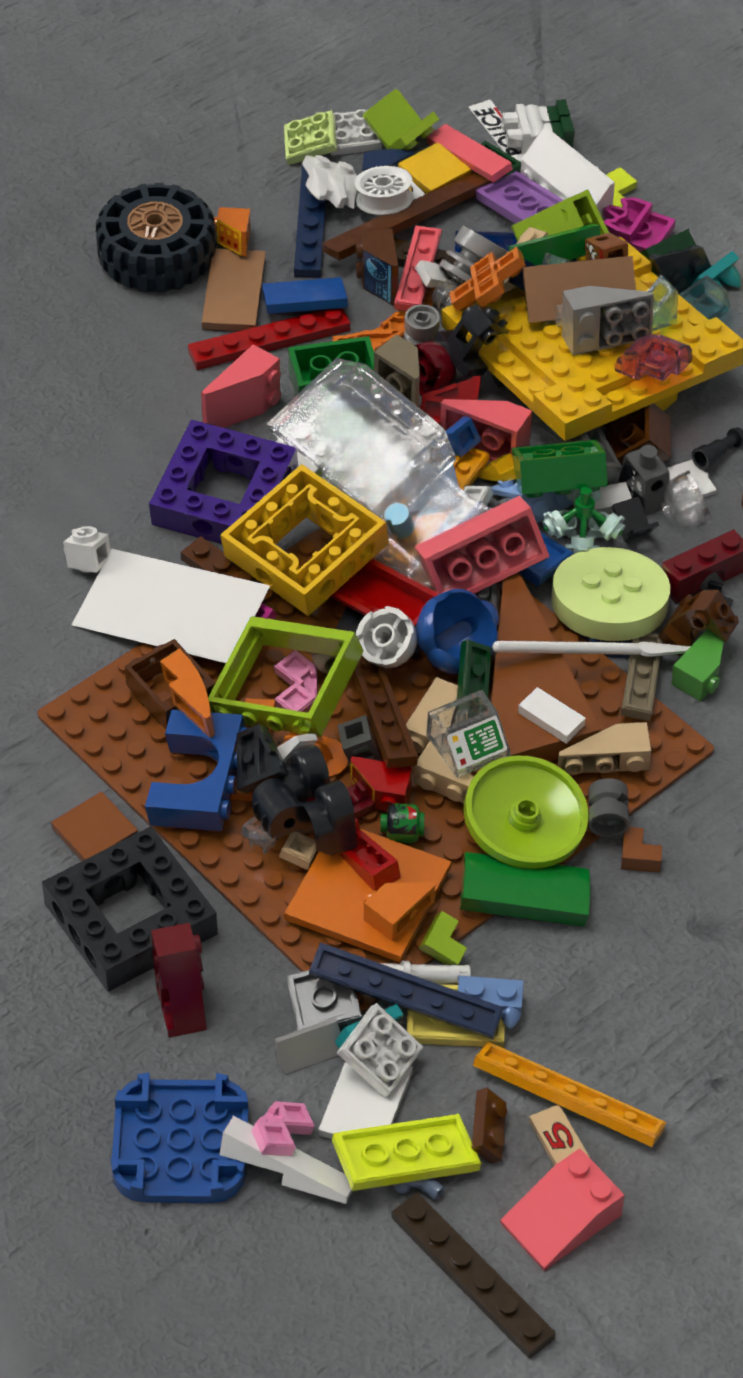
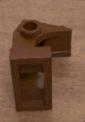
(696, 613)

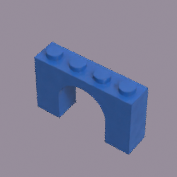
(206, 802)

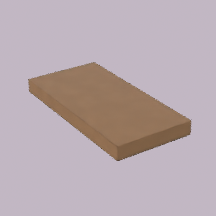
(546, 283)
(233, 290)

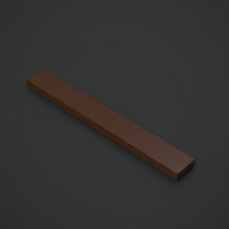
(418, 211)

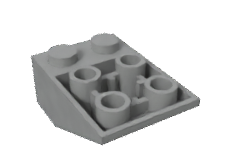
(605, 317)

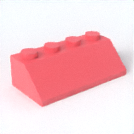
(484, 549)

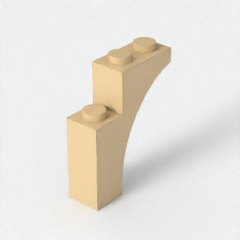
(431, 769)

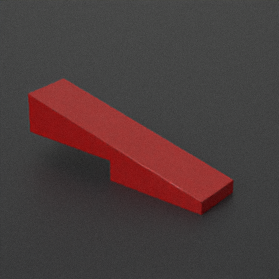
(371, 860)

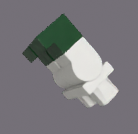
(528, 121)

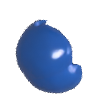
(449, 621)

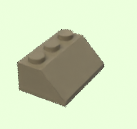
(399, 366)

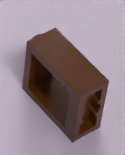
(148, 666)

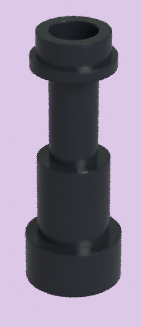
(706, 455)

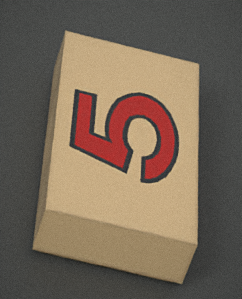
(555, 1134)

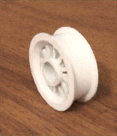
(383, 190)

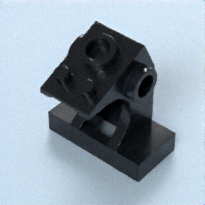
(484, 327)

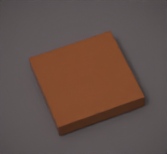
(93, 826)

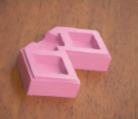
(302, 677)
(281, 1120)

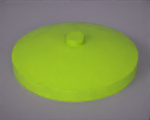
(525, 812)

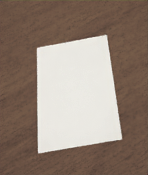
(170, 601)

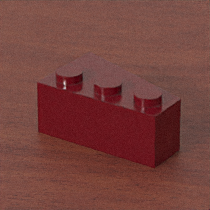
(179, 978)

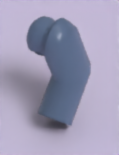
(428, 1186)

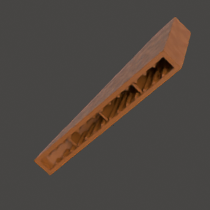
(521, 673)

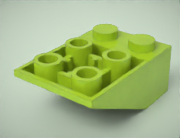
(564, 216)

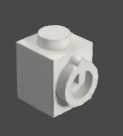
(86, 549)

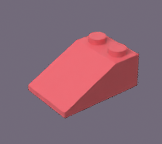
(243, 389)
(499, 423)
(564, 1209)

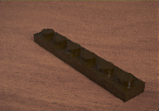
(473, 1275)

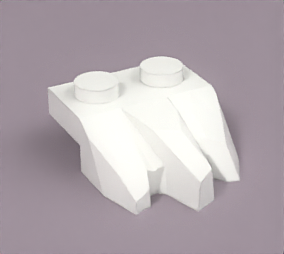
(331, 181)

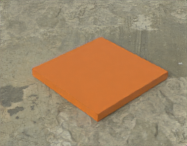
(334, 896)

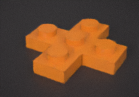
(487, 280)

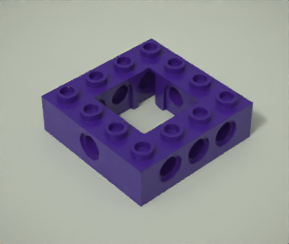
(185, 511)

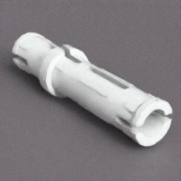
(435, 973)

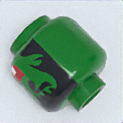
(403, 823)

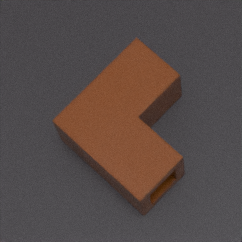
(638, 855)

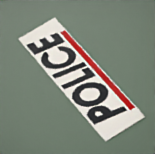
(491, 119)

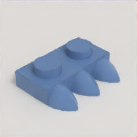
(501, 992)

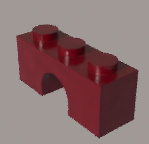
(691, 567)

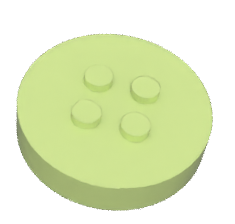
(610, 594)

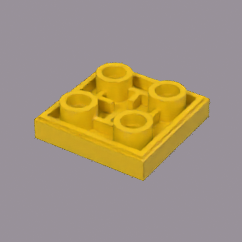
(434, 167)

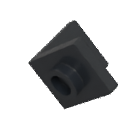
(635, 518)

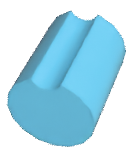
(399, 520)

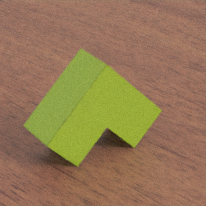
(438, 941)

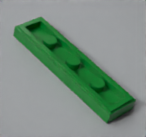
(563, 244)

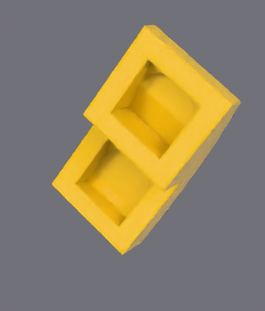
(499, 469)

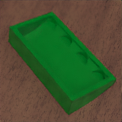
(540, 894)

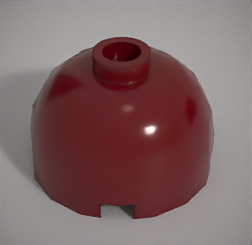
(434, 367)

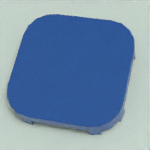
(172, 1140)

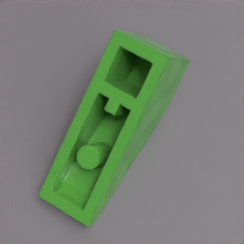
(699, 666)

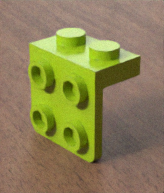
(397, 122)

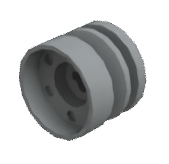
(474, 249)

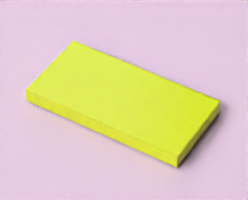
(405, 1152)

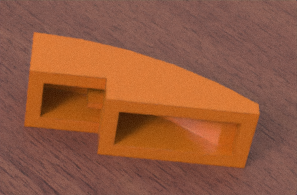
(188, 690)

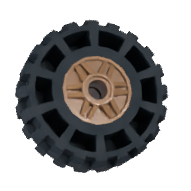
(155, 237)

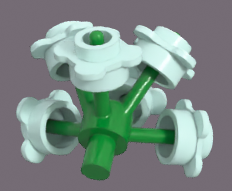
(600, 523)

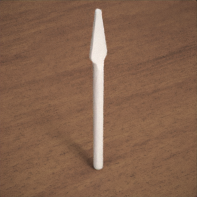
(643, 648)

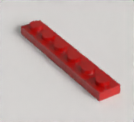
(269, 337)

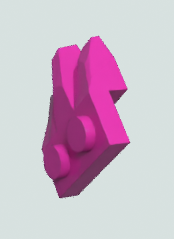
(638, 223)

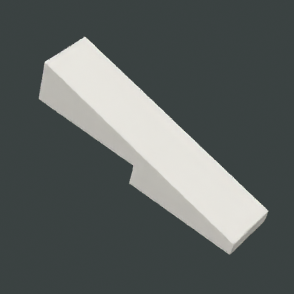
(298, 1170)

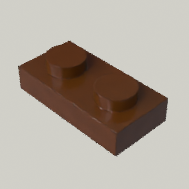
(489, 1125)

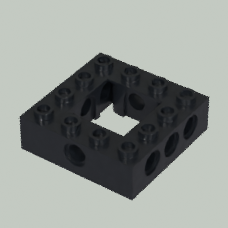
(79, 890)

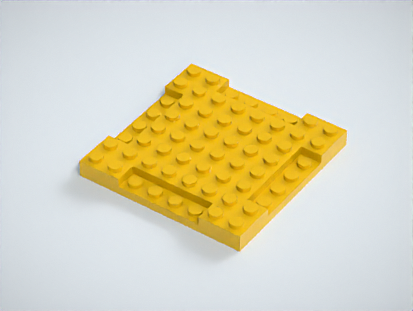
(584, 388)

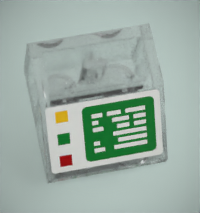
(467, 733)

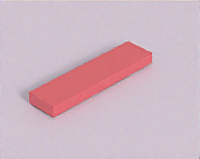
(471, 153)
(424, 248)

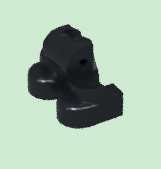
(283, 805)

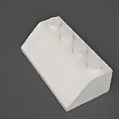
(565, 171)

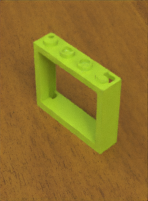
(295, 637)

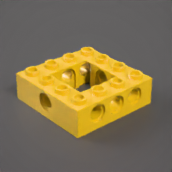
(301, 495)

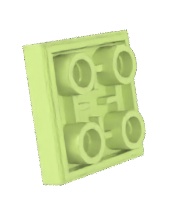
(310, 137)

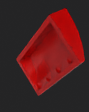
(382, 586)

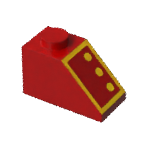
(382, 783)

